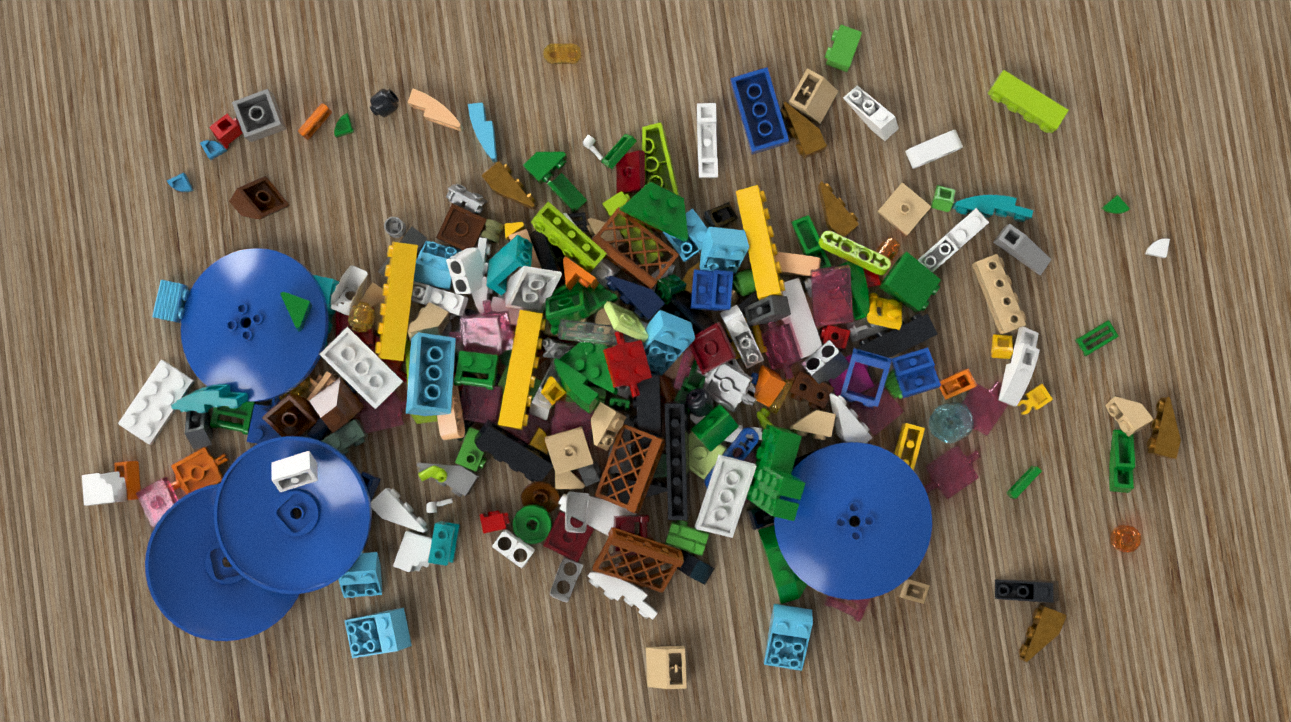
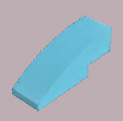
(483, 129)

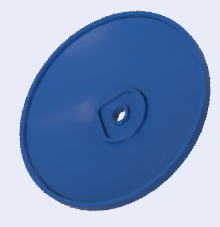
(268, 354)
(892, 527)
(265, 538)
(192, 583)

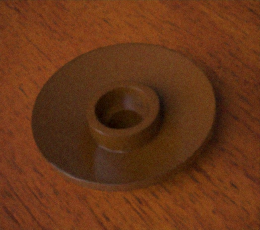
(548, 499)

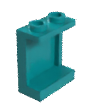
(511, 256)
(444, 543)

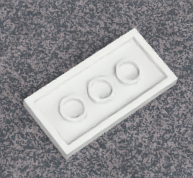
(361, 368)
(153, 403)
(725, 496)

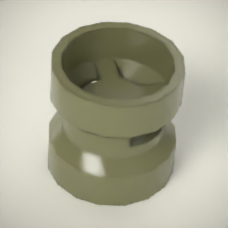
(492, 231)

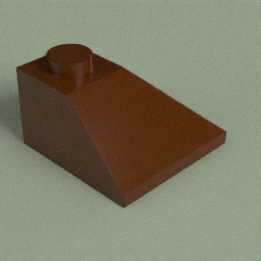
(258, 199)
(336, 404)
(291, 416)

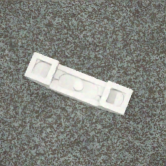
(707, 140)

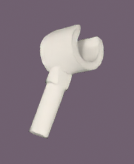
(588, 143)
(431, 507)

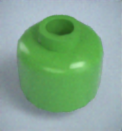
(744, 283)

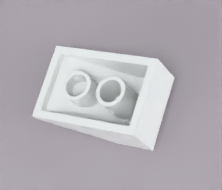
(530, 288)

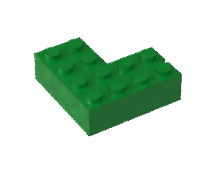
(773, 473)

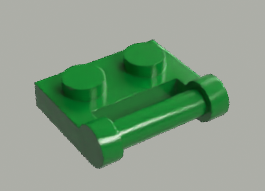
(476, 363)
(244, 412)

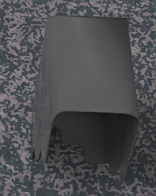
(825, 363)

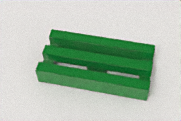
(618, 151)
(1082, 346)
(620, 402)
(1023, 482)

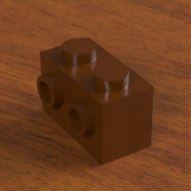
(807, 389)

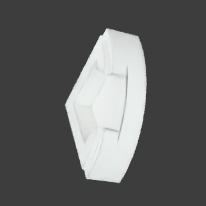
(1158, 248)

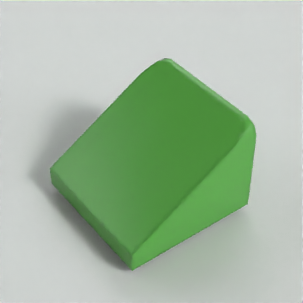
(943, 198)

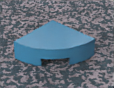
(212, 148)
(180, 183)

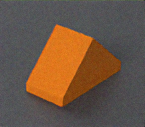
(957, 383)
(768, 386)

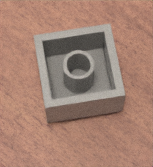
(259, 115)

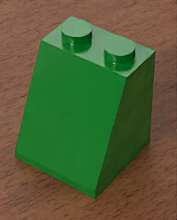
(910, 283)

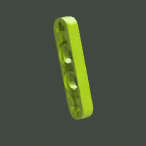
(855, 250)

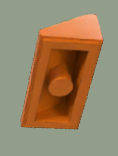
(315, 121)
(130, 472)

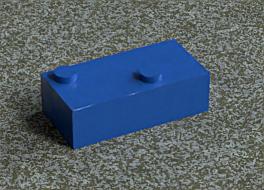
(759, 110)

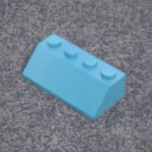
(430, 375)

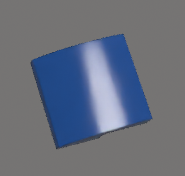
(711, 290)
(915, 372)

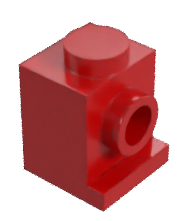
(226, 130)
(842, 339)
(494, 521)

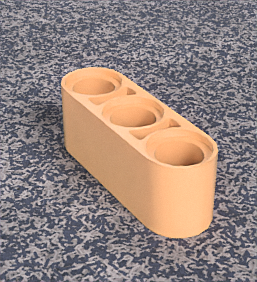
(452, 425)

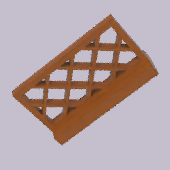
(624, 263)
(646, 473)
(648, 548)

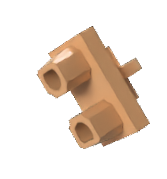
(321, 383)

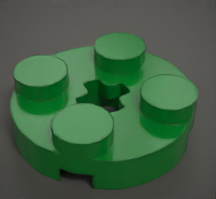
(525, 532)

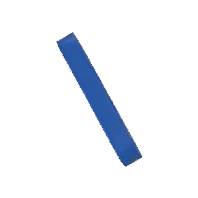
(736, 444)

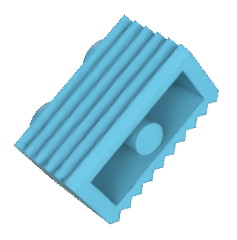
(170, 301)

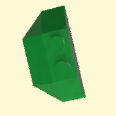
(787, 583)

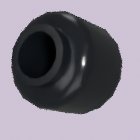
(384, 102)
(699, 402)

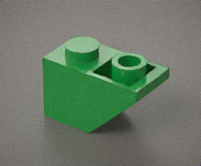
(543, 164)

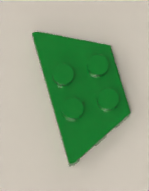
(659, 209)
(595, 299)
(590, 362)

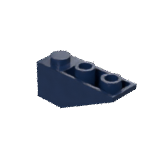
(642, 299)

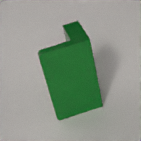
(567, 193)
(715, 428)

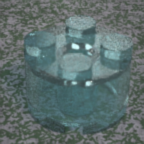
(947, 432)

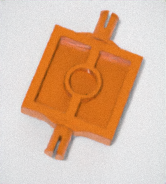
(197, 471)

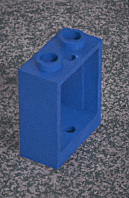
(871, 360)

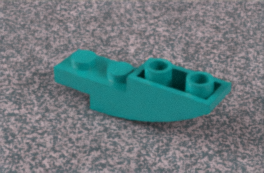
(987, 204)
(208, 397)

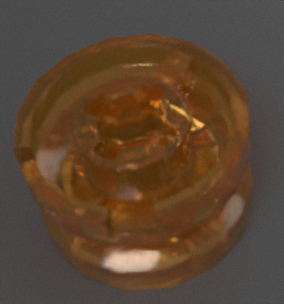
(1118, 542)

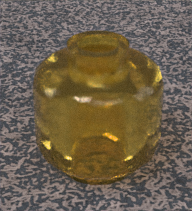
(361, 317)

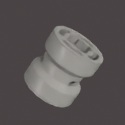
(391, 226)

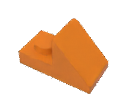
(575, 273)

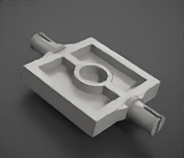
(728, 386)

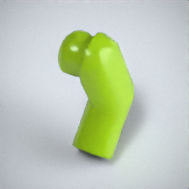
(762, 417)
(434, 472)

